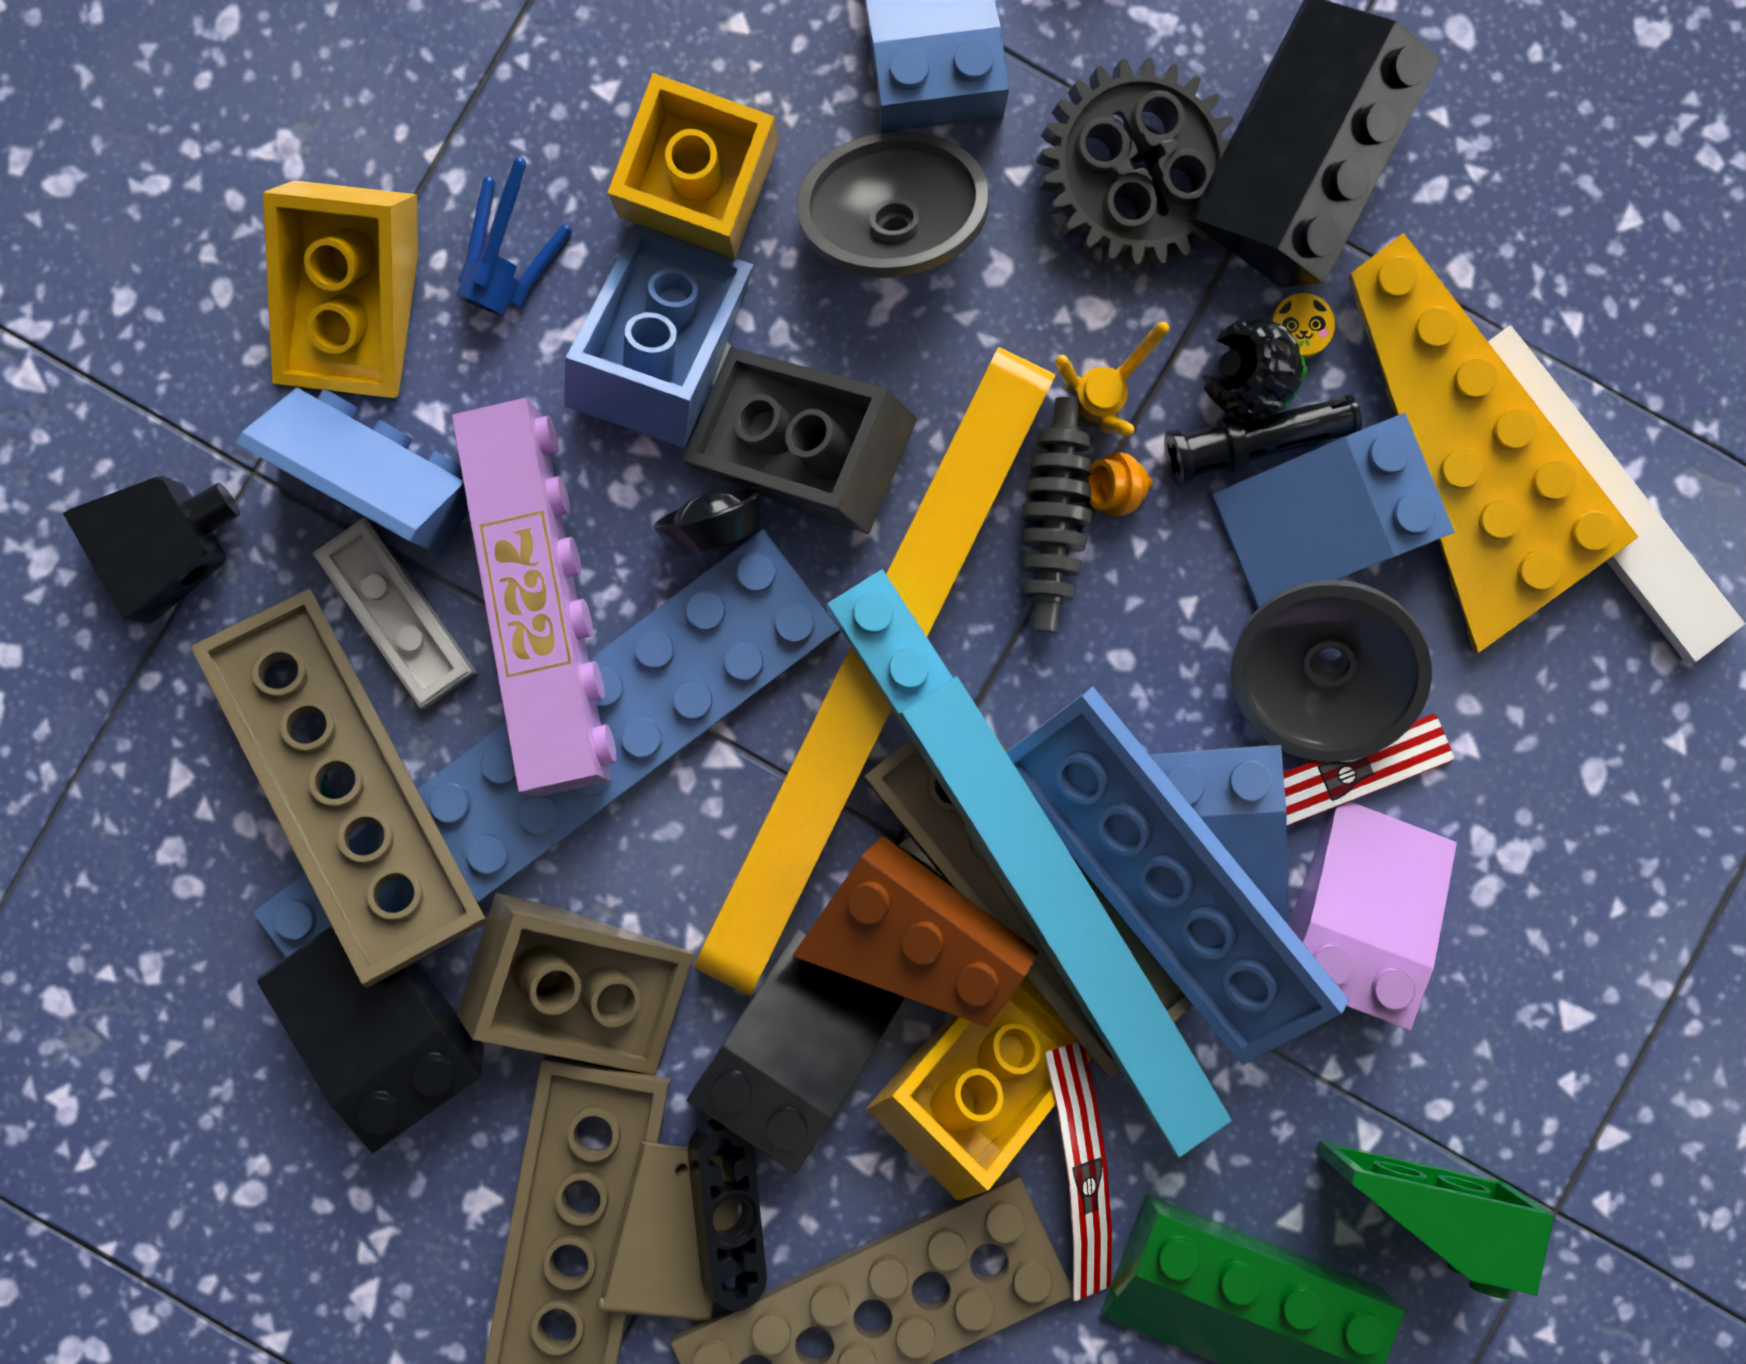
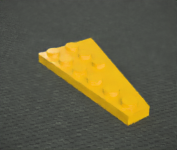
(1509, 482)

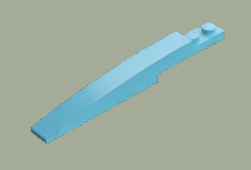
(1030, 862)

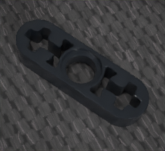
(746, 1235)

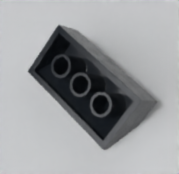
(1314, 141)

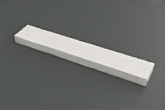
(1654, 565)

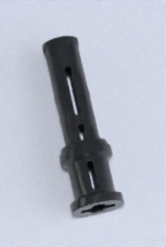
(1234, 443)

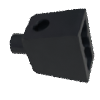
(153, 542)

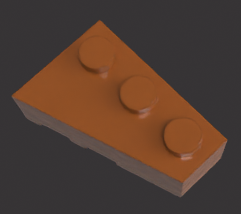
(917, 938)

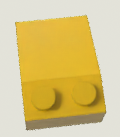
(339, 285)
(975, 1093)

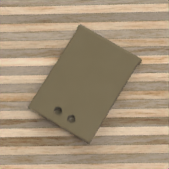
(656, 1247)

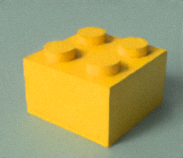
(693, 165)

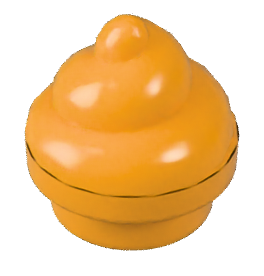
(1118, 484)

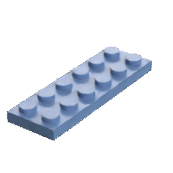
(1174, 881)

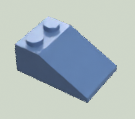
(936, 62)
(656, 336)
(1333, 510)
(1243, 804)

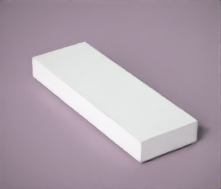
(394, 613)

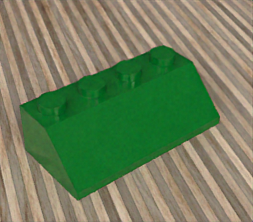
(1243, 1296)

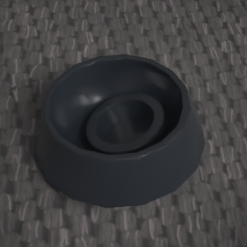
(710, 521)

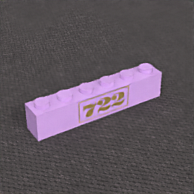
(533, 599)

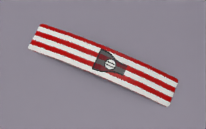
(1326, 785)
(1085, 1168)

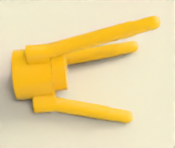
(1104, 389)

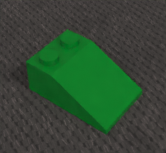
(1467, 1219)

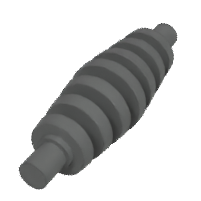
(1056, 514)

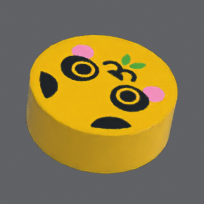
(1308, 320)

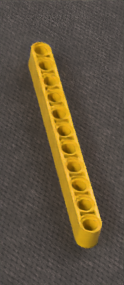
(854, 705)

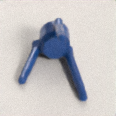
(485, 276)

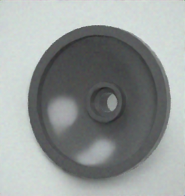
(893, 204)
(1338, 705)

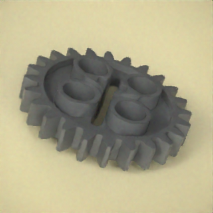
(1088, 186)

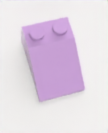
(1375, 909)

